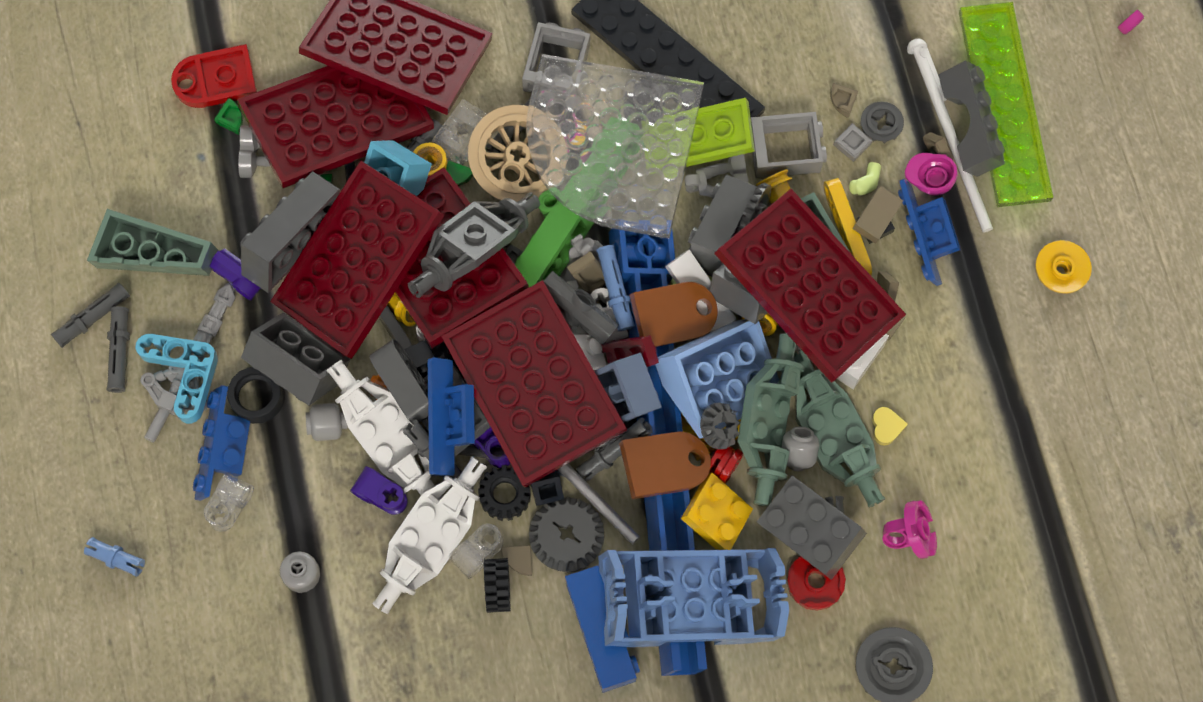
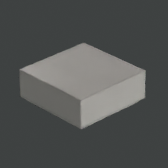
(852, 142)

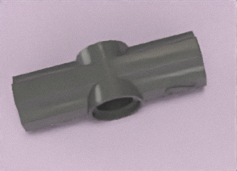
(580, 309)

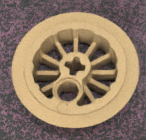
(501, 188)

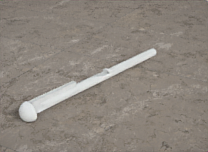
(919, 49)

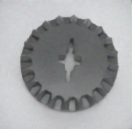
(757, 204)
(566, 554)
(910, 654)

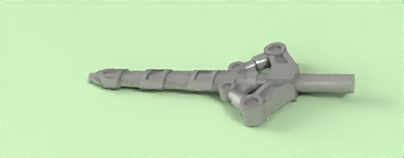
(165, 399)

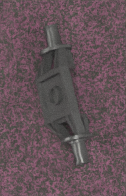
(471, 240)

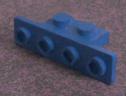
(932, 229)
(448, 416)
(223, 444)

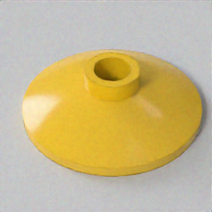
(1064, 255)

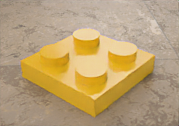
(717, 513)

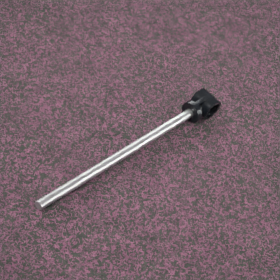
(441, 351)

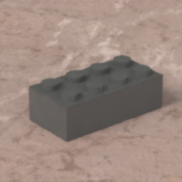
(285, 232)

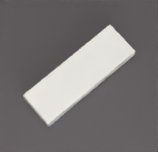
(687, 269)

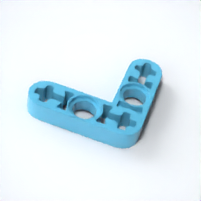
(192, 366)

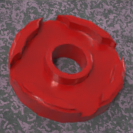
(811, 597)

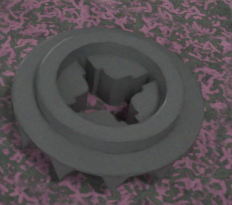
(876, 111)
(714, 415)

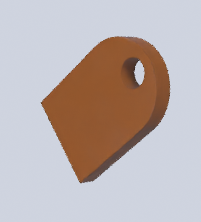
(672, 314)
(662, 464)

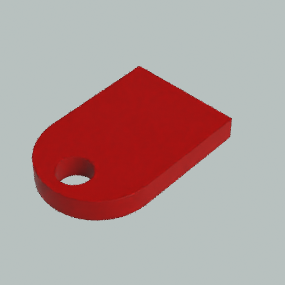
(215, 77)

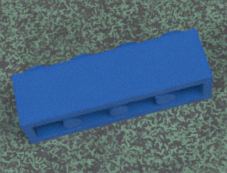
(611, 663)

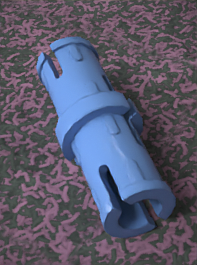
(114, 556)

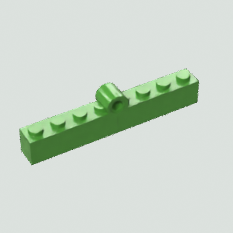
(552, 241)

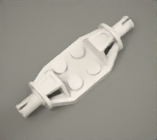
(380, 429)
(429, 535)

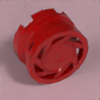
(728, 462)

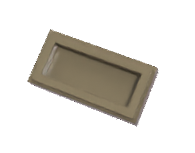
(877, 214)
(587, 273)

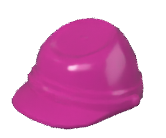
(931, 173)

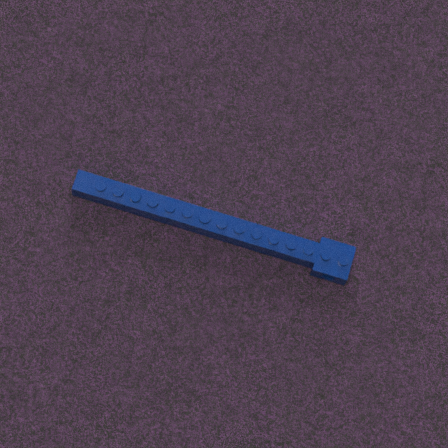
(642, 268)

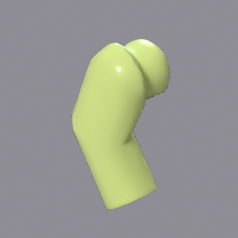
(866, 183)

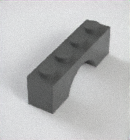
(981, 147)

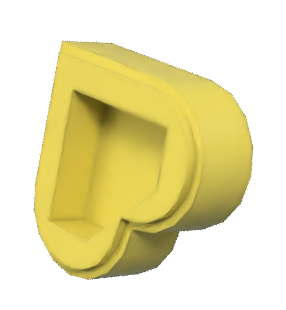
(887, 426)

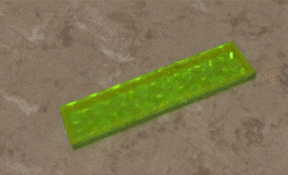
(996, 47)

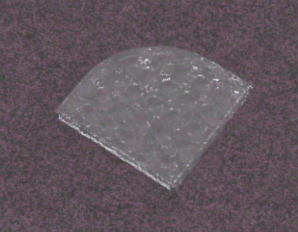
(612, 141)

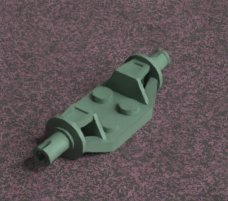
(766, 418)
(839, 431)

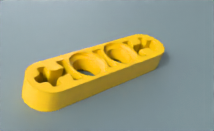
(845, 221)

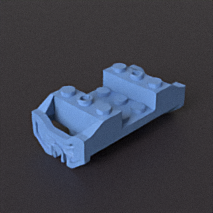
(691, 596)

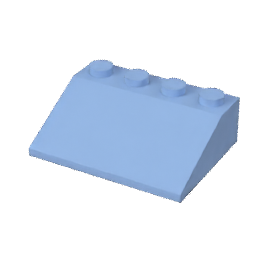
(714, 370)

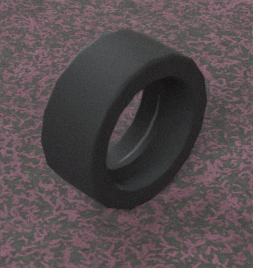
(264, 414)

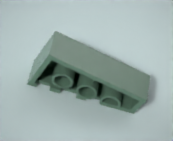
(147, 247)

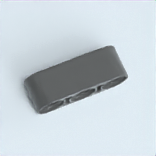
(402, 379)

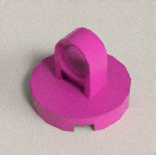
(914, 530)

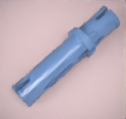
(618, 299)

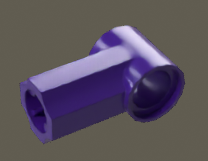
(229, 268)

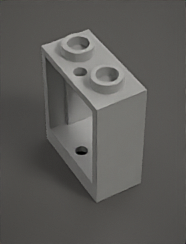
(556, 35)
(787, 123)

